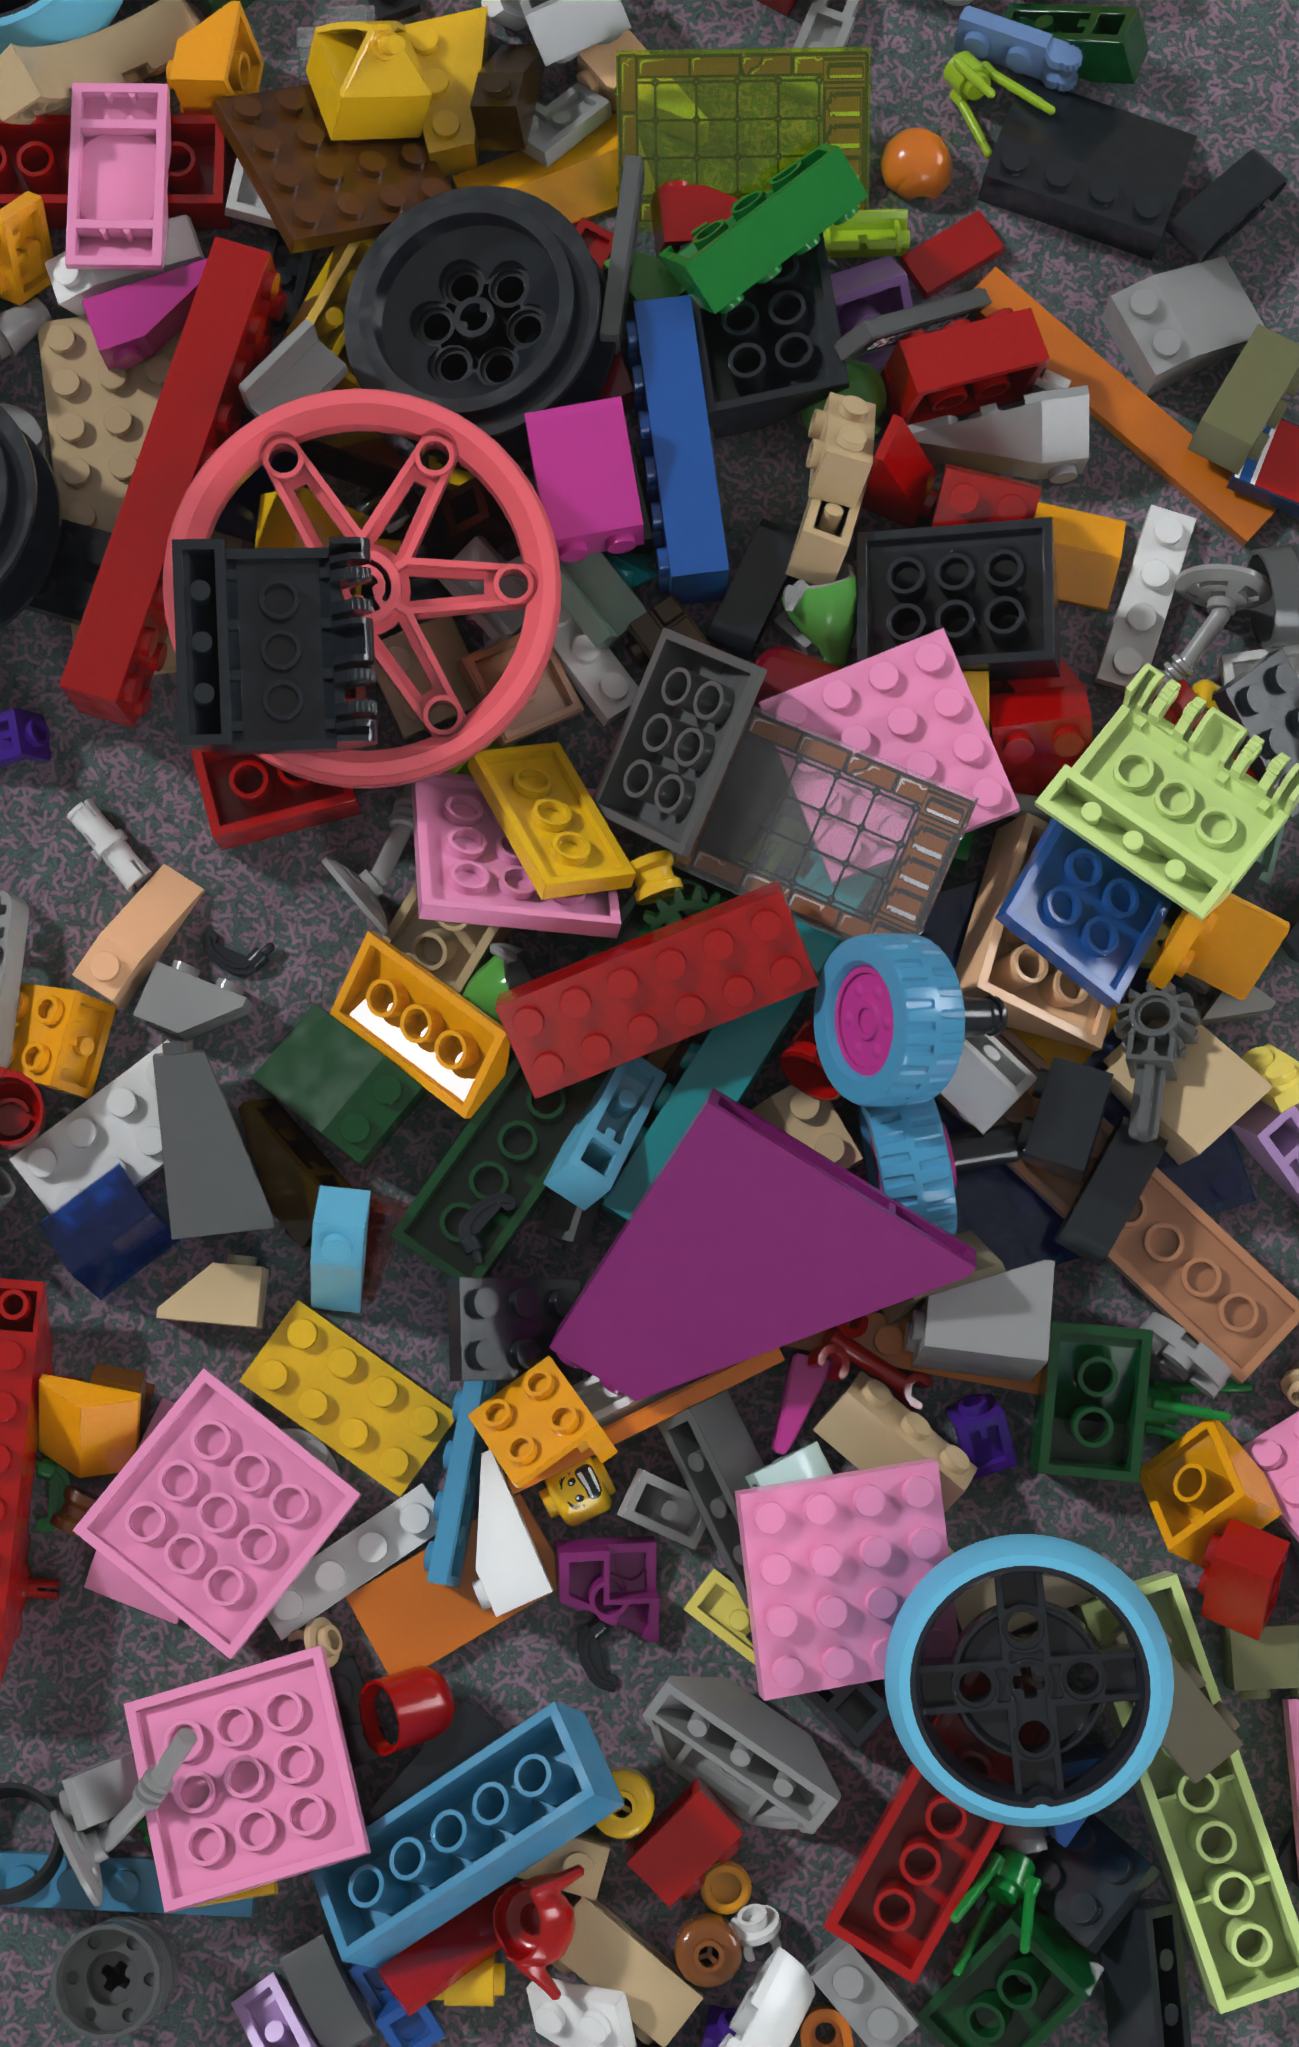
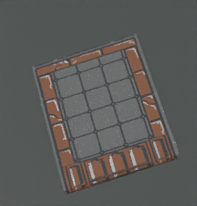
(837, 826)

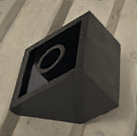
(1067, 1118)

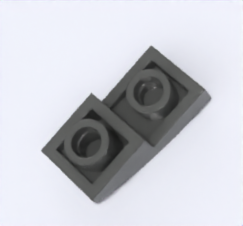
(326, 1996)

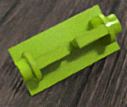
(869, 235)

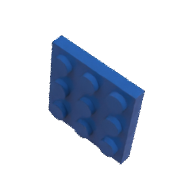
(1084, 913)

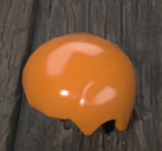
(916, 164)

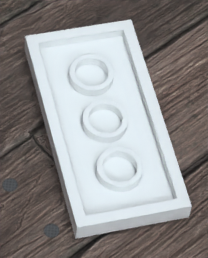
(106, 1129)

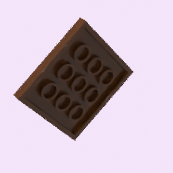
(319, 187)

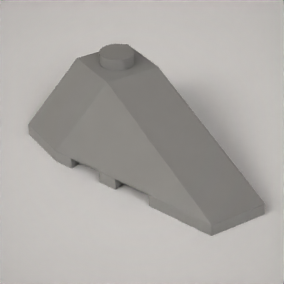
(1028, 441)

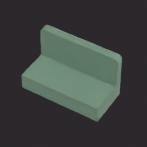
(599, 599)

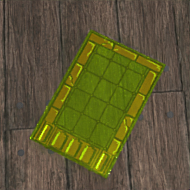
(739, 114)

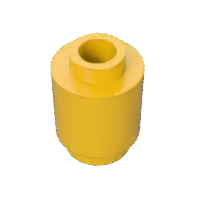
(477, 1986)

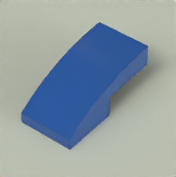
(398, 2029)

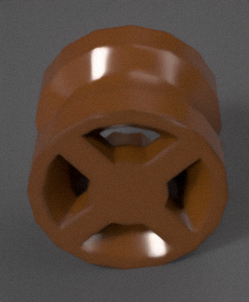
(73, 1510)

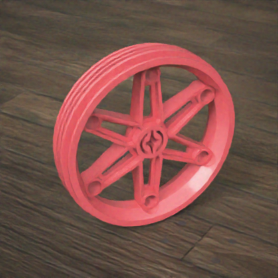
(482, 456)

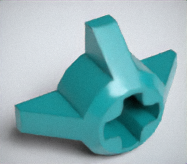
(633, 568)

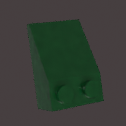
(340, 1085)
(1092, 1402)
(1013, 1995)

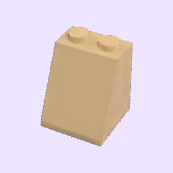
(1205, 1100)

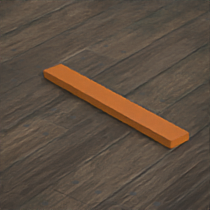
(1134, 417)

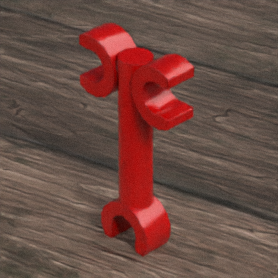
(843, 1350)

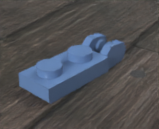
(1018, 48)

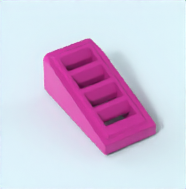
(798, 1396)

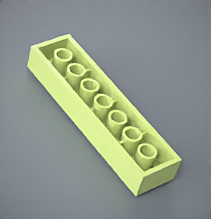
(1211, 1839)

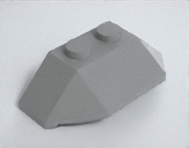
(742, 1752)

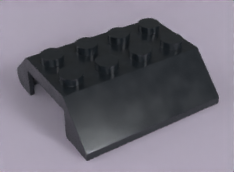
(272, 647)

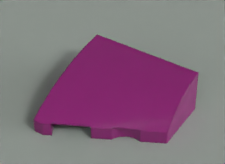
(611, 1580)

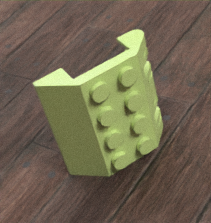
(1172, 797)

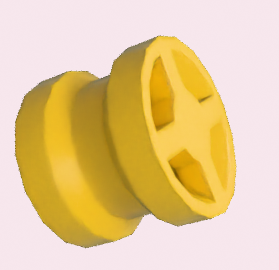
(654, 877)

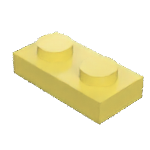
(1280, 1072)
(723, 1612)

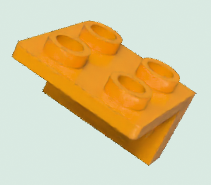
(24, 248)
(1223, 949)
(60, 1038)
(538, 1423)

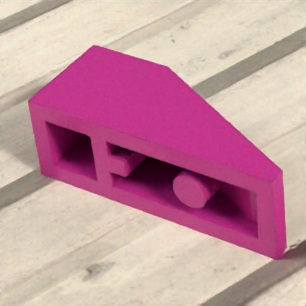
(142, 315)

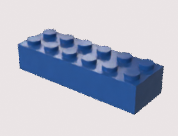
(677, 450)

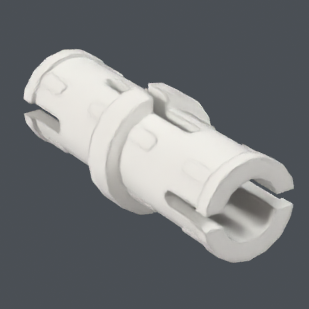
(109, 844)

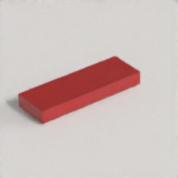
(443, 1955)

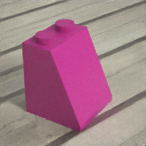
(586, 477)

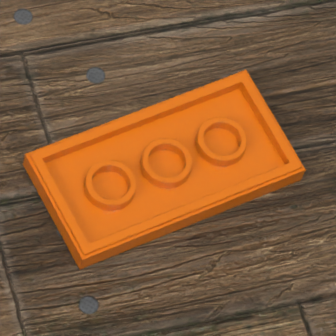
(423, 1621)

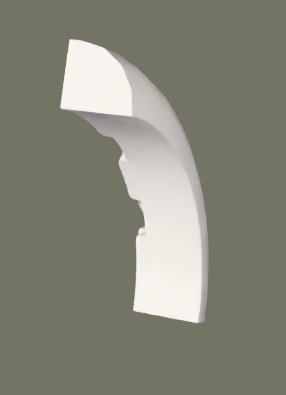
(772, 2004)

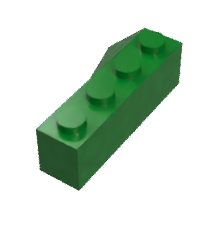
(766, 229)

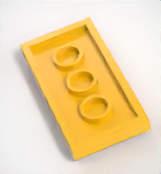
(551, 820)
(349, 1398)

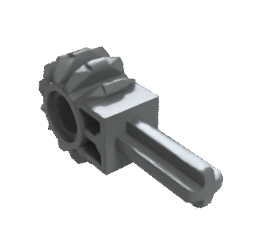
(1154, 1053)

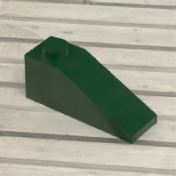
(1109, 36)

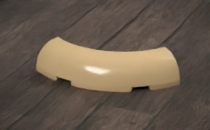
(138, 47)

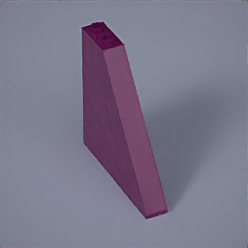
(744, 1253)

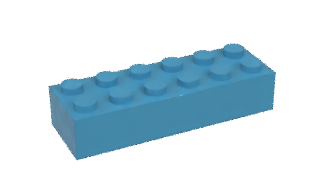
(468, 1835)

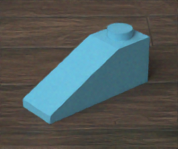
(605, 1133)
(339, 1248)

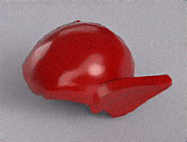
(537, 1924)

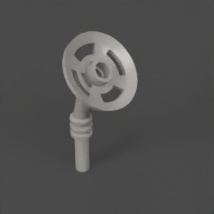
(1221, 599)
(367, 886)
(89, 1850)

